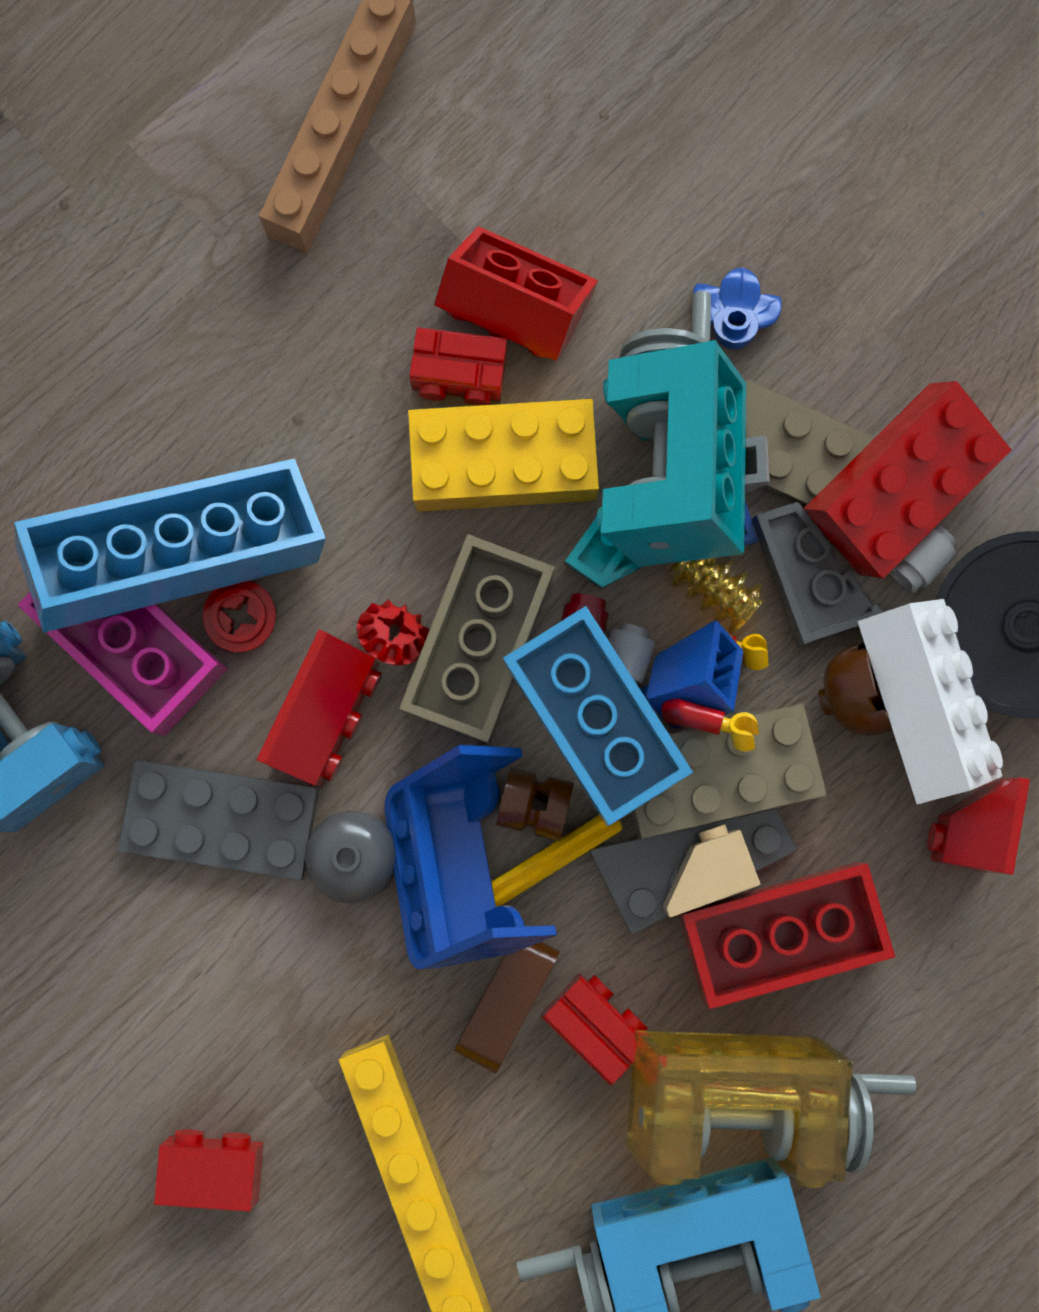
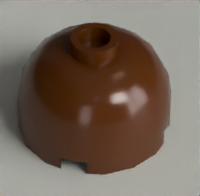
(853, 693)

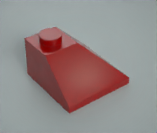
(982, 828)

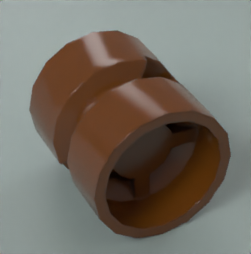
(518, 799)

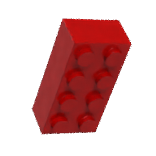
(908, 479)
(786, 934)

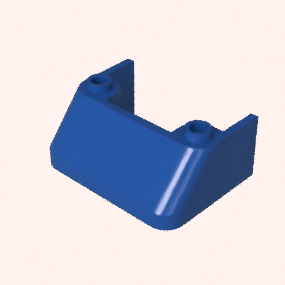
(444, 862)

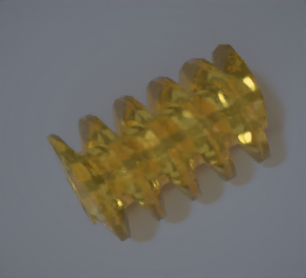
(719, 589)

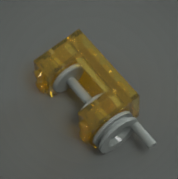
(810, 1103)

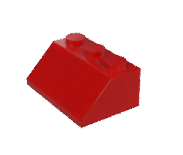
(514, 293)
(321, 710)

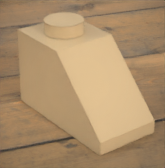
(711, 871)

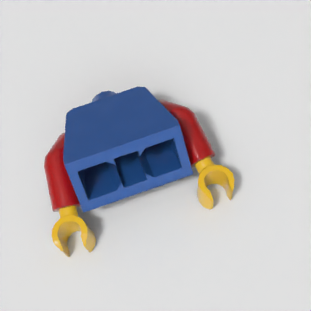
(699, 679)

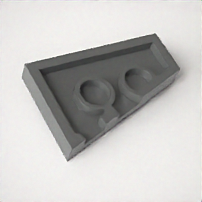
(810, 580)

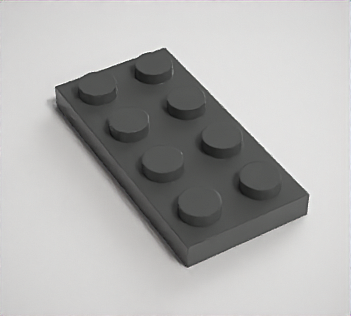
(218, 819)

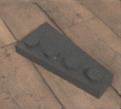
(645, 868)

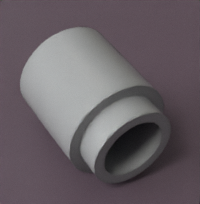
(925, 560)
(633, 649)

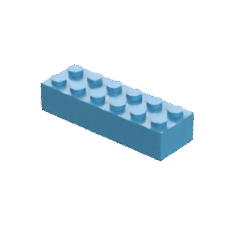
(167, 544)

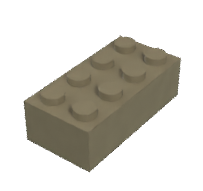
(480, 620)
(737, 782)

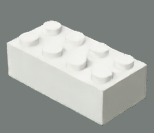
(931, 699)

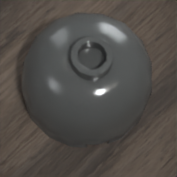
(351, 857)

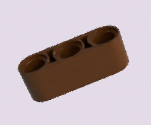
(506, 1005)

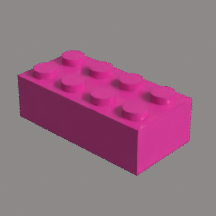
(141, 662)

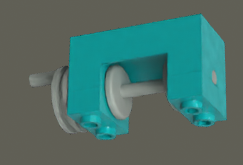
(693, 406)

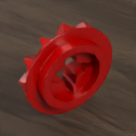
(220, 626)
(374, 630)

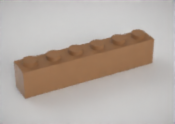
(337, 121)

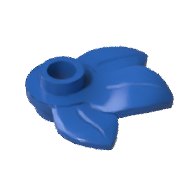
(740, 302)

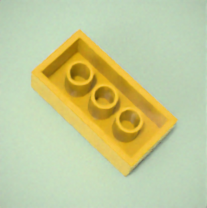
(503, 455)

